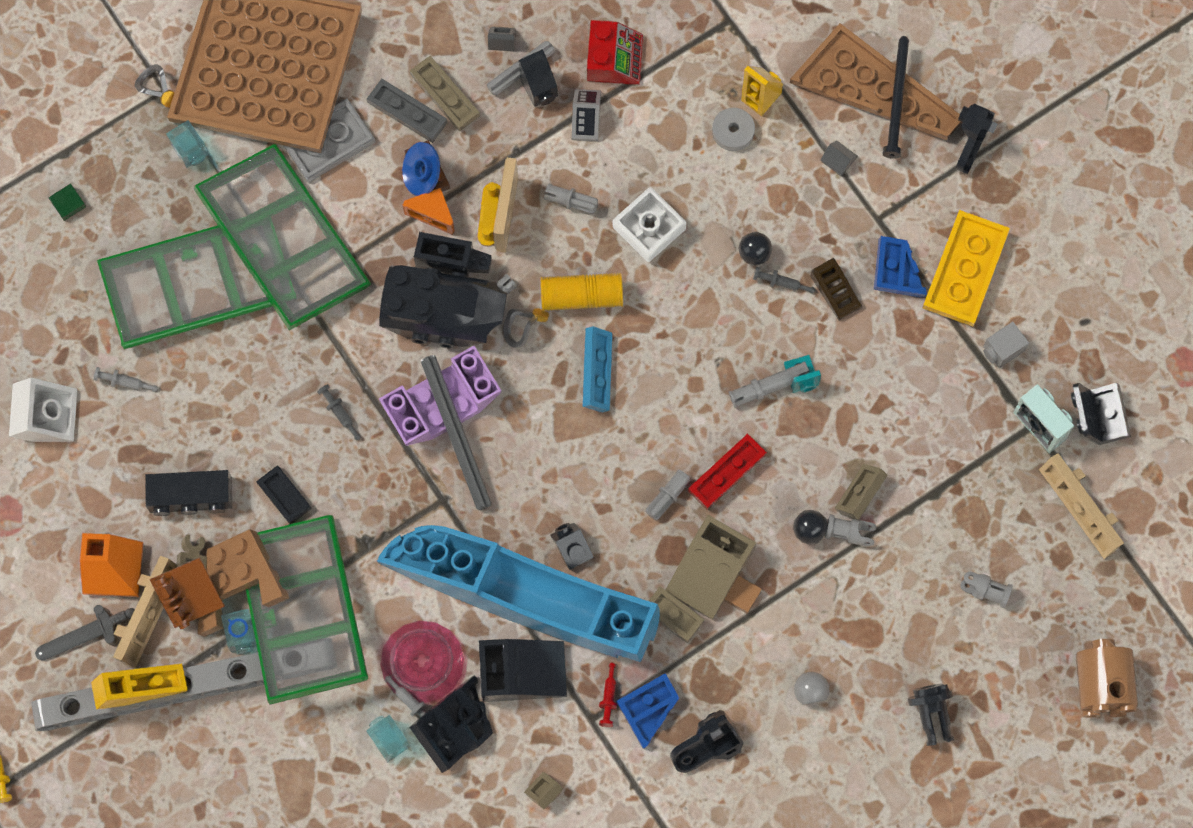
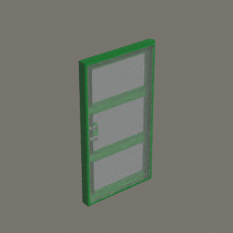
(282, 236)
(178, 286)
(313, 636)

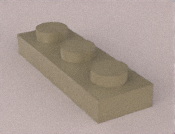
(444, 93)

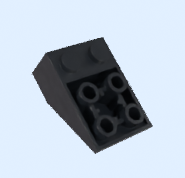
(522, 669)

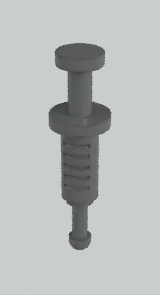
(780, 280)
(338, 410)

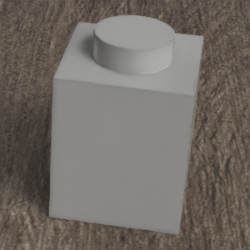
(1005, 345)

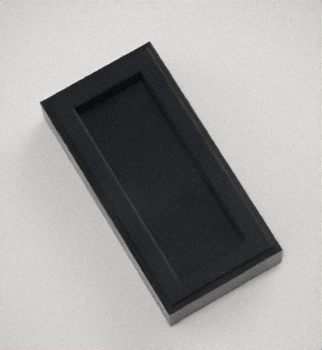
(283, 495)

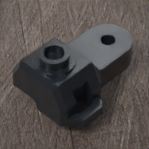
(976, 124)
(714, 739)

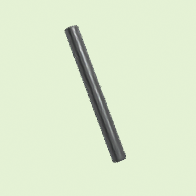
(456, 432)

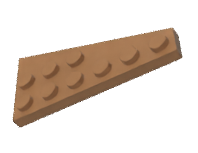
(863, 78)

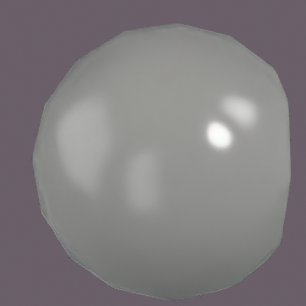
(811, 688)

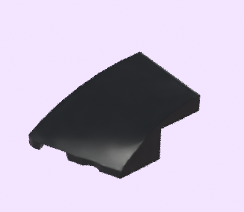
(453, 726)

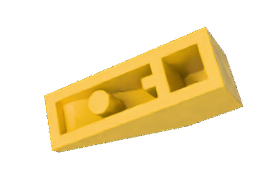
(760, 88)
(137, 685)

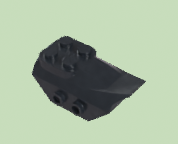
(440, 306)

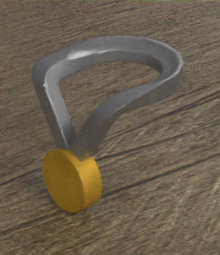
(166, 96)
(536, 315)

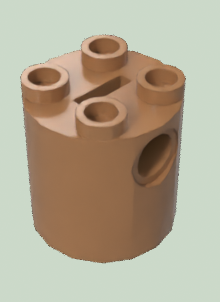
(1106, 680)

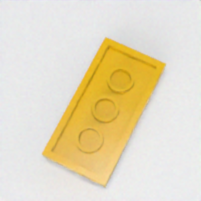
(966, 268)

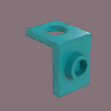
(807, 381)

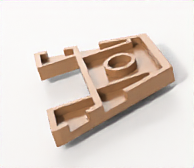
(236, 567)

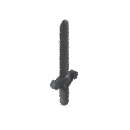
(103, 625)

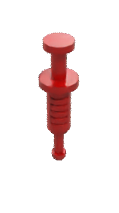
(608, 698)

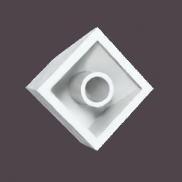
(42, 411)

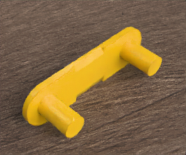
(488, 213)

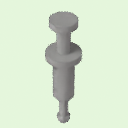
(122, 380)
(407, 698)

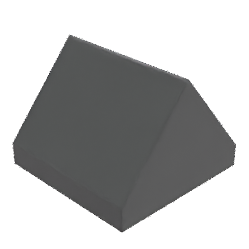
(501, 39)
(838, 157)

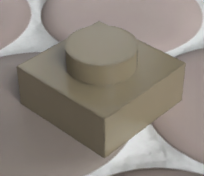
(543, 790)

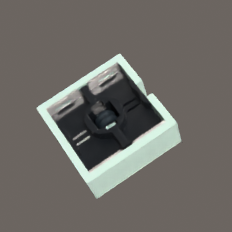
(1044, 418)

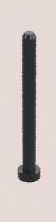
(892, 150)

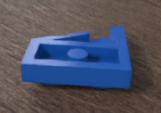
(896, 269)
(648, 707)

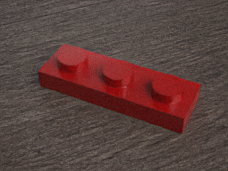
(727, 471)

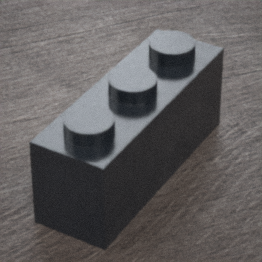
(188, 492)

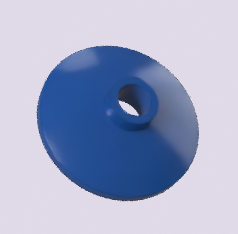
(421, 168)

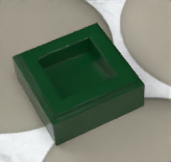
(67, 202)

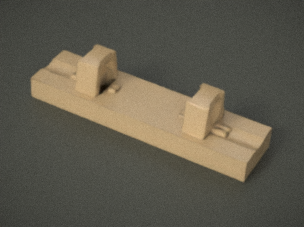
(1081, 506)
(143, 621)

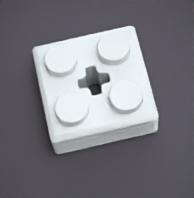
(649, 208)

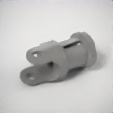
(849, 530)
(984, 587)

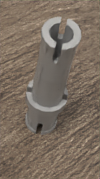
(767, 385)

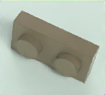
(861, 491)
(676, 615)

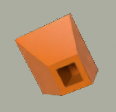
(110, 565)

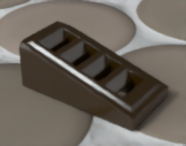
(821, 284)

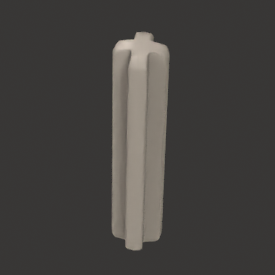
(512, 74)

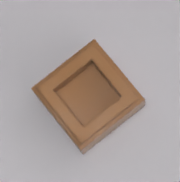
(743, 594)

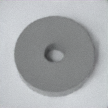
(733, 118)

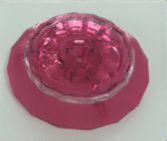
(438, 674)

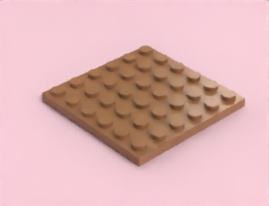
(266, 69)

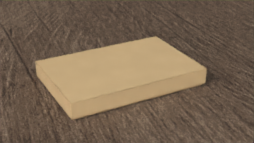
(505, 204)

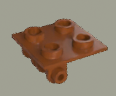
(187, 593)

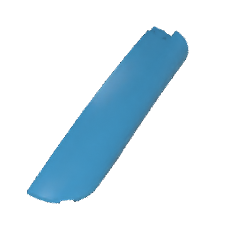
(524, 590)

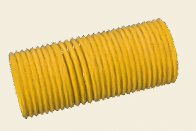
(581, 291)

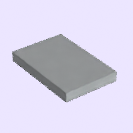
(344, 139)

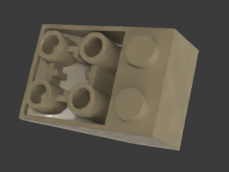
(710, 567)

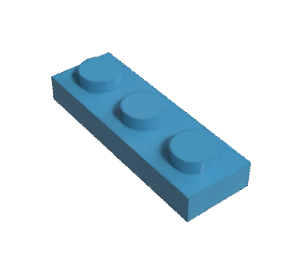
(597, 369)

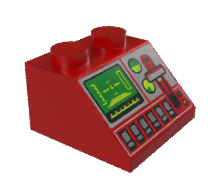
(614, 53)

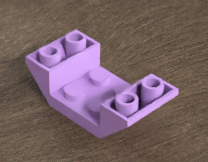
(416, 411)

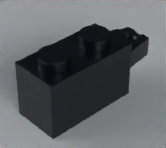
(450, 255)

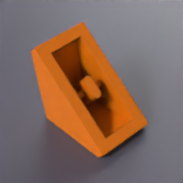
(430, 209)

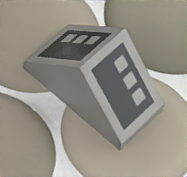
(586, 115)

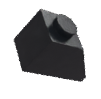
(538, 79)

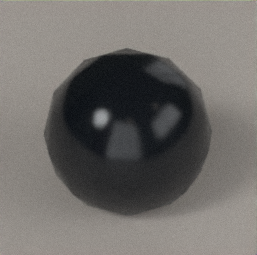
(755, 248)
(810, 527)

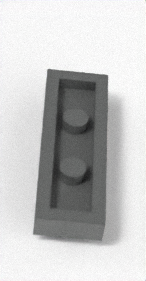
(407, 110)

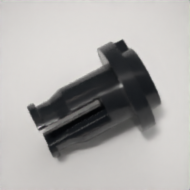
(932, 700)

